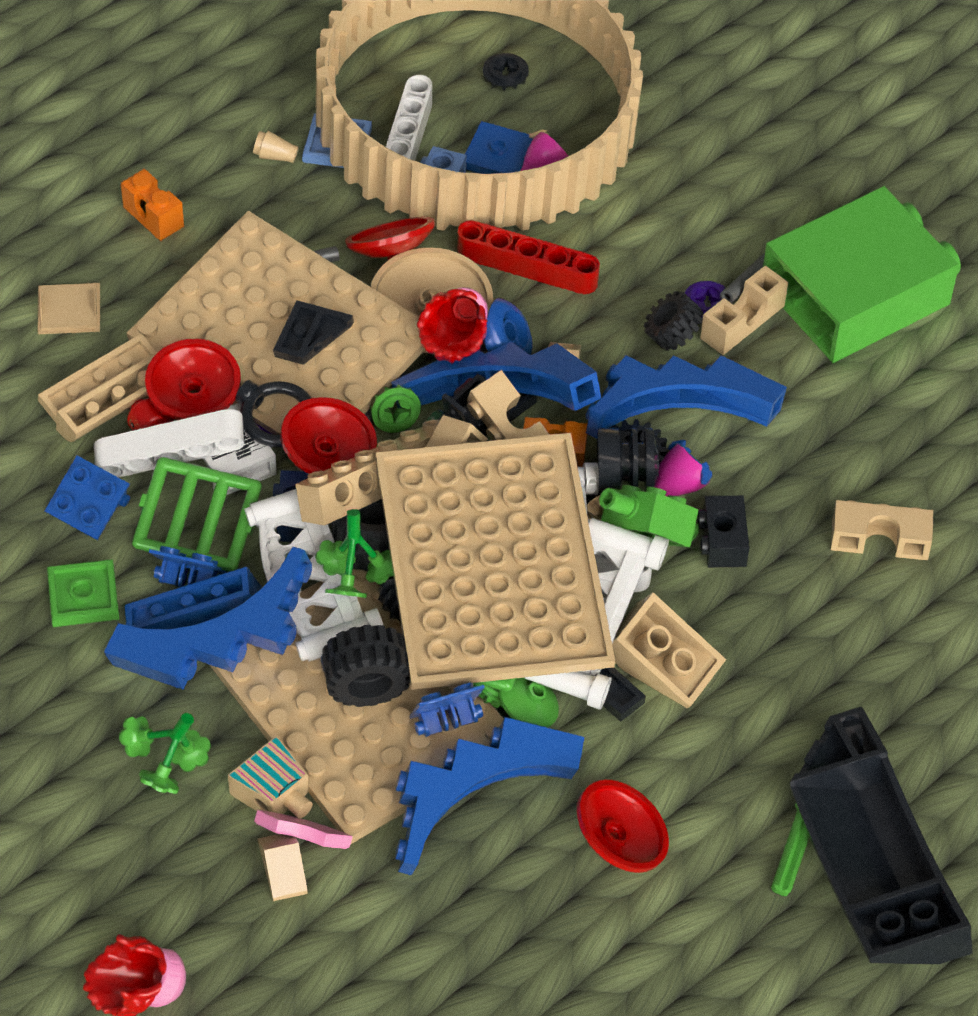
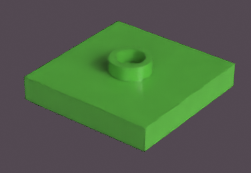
(82, 593)

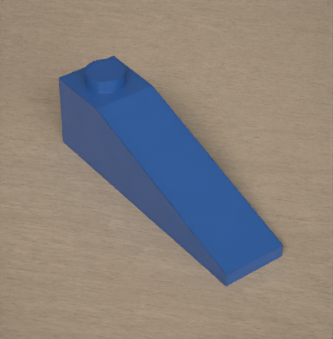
(193, 602)

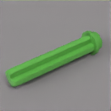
(791, 857)

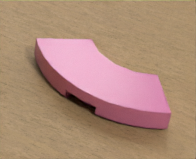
(303, 829)

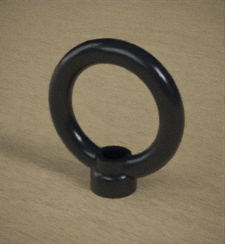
(252, 396)

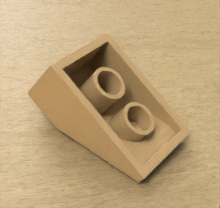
(665, 651)

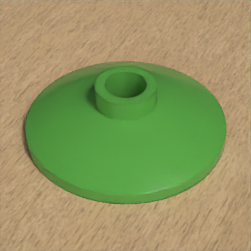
(530, 703)

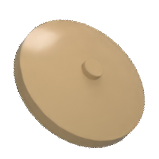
(421, 272)

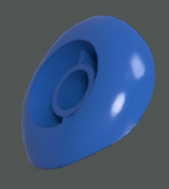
(507, 325)

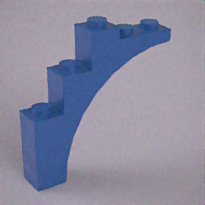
(548, 374)
(679, 384)
(220, 642)
(513, 751)

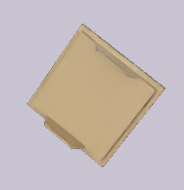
(68, 308)

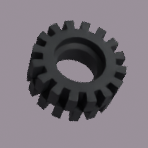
(673, 320)

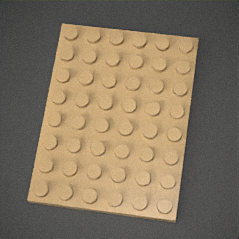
(243, 300)
(493, 561)
(344, 749)

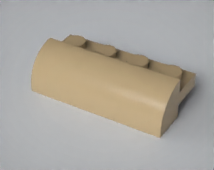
(99, 389)

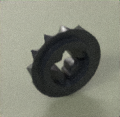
(495, 66)

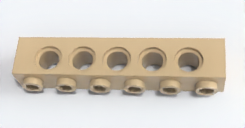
(353, 482)

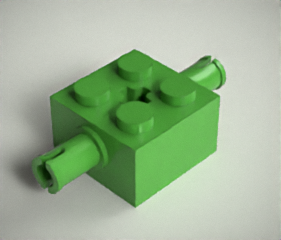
(650, 513)

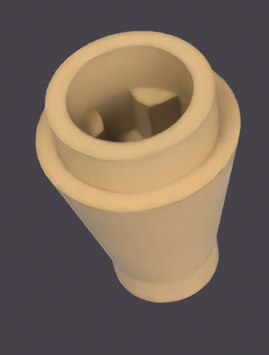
(274, 147)

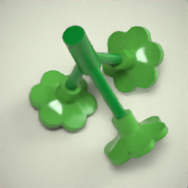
(339, 559)
(186, 749)

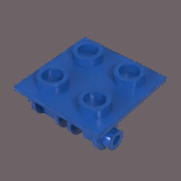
(88, 497)
(173, 560)
(434, 703)

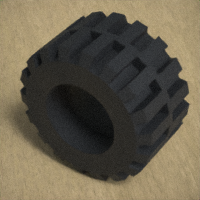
(372, 530)
(366, 665)

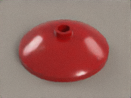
(391, 237)
(190, 367)
(326, 426)
(622, 826)

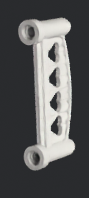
(285, 511)
(629, 555)

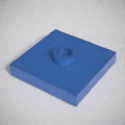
(496, 150)

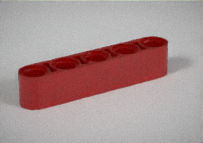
(528, 257)

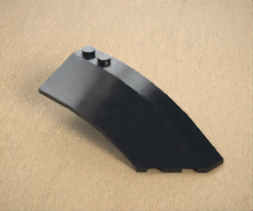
(876, 849)

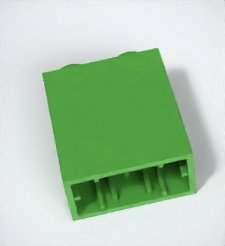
(862, 273)

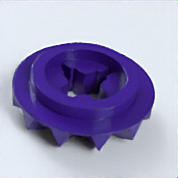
(699, 291)

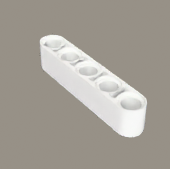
(411, 117)
(177, 440)

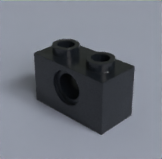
(726, 547)

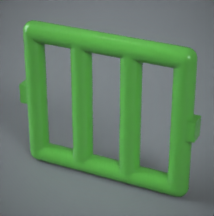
(192, 474)

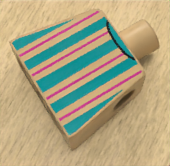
(272, 781)

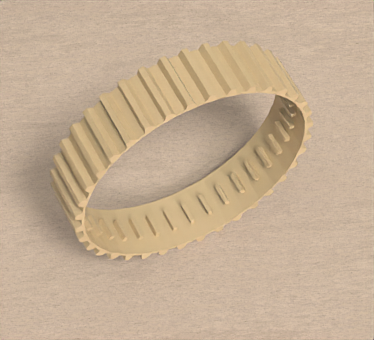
(484, 198)

